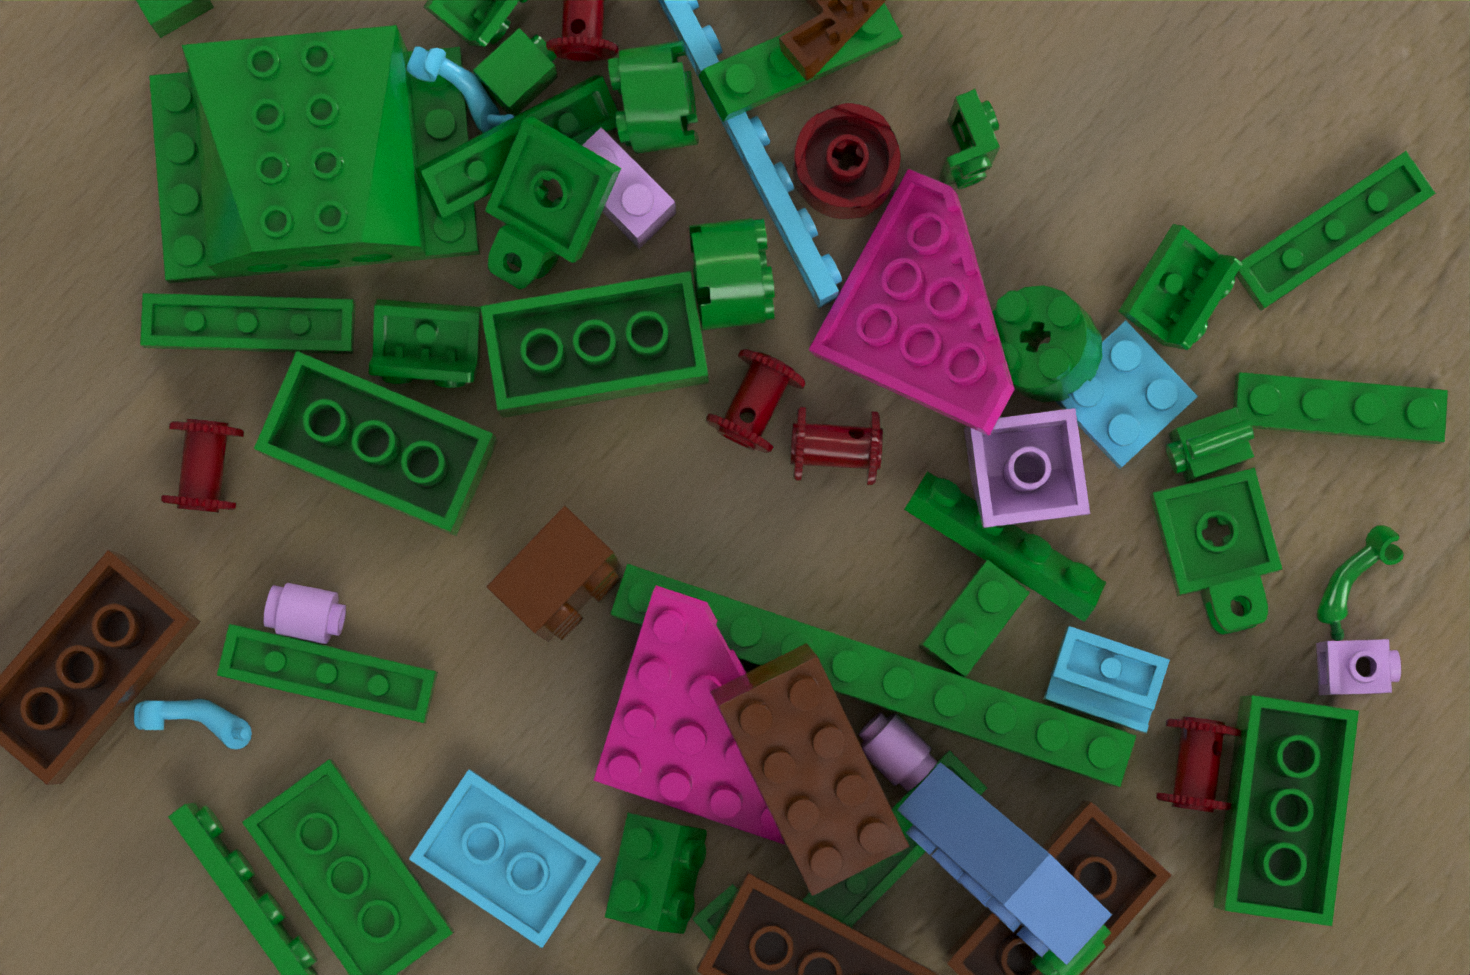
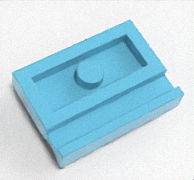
(1106, 679)

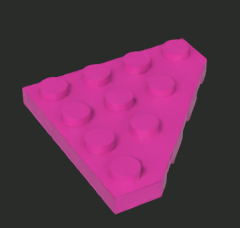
(920, 311)
(667, 728)

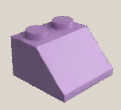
(1028, 469)

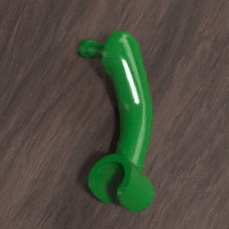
(1335, 597)

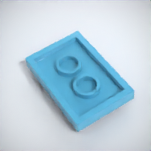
(505, 858)

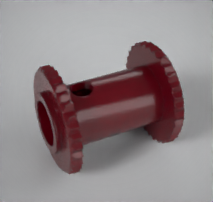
(584, 45)
(757, 395)
(836, 446)
(202, 465)
(1198, 764)

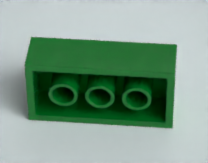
(594, 344)
(376, 443)
(1286, 810)

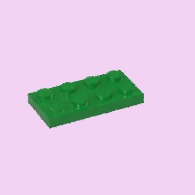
(347, 874)

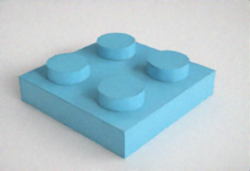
(1128, 397)

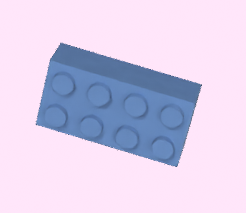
(1002, 866)

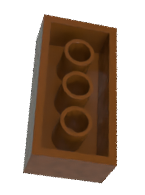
(557, 576)
(87, 666)
(810, 768)
(1101, 860)
(782, 935)

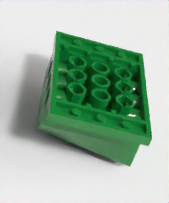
(303, 156)

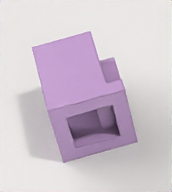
(1338, 667)

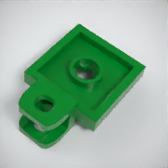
(534, 225)
(1224, 571)

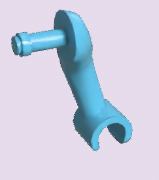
(429, 64)
(226, 726)

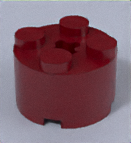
(825, 140)

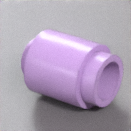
(304, 612)
(896, 750)

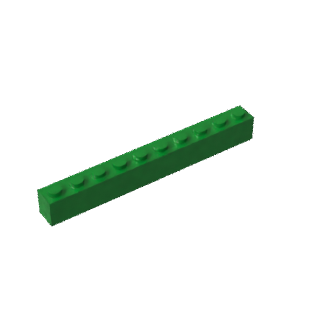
(903, 684)

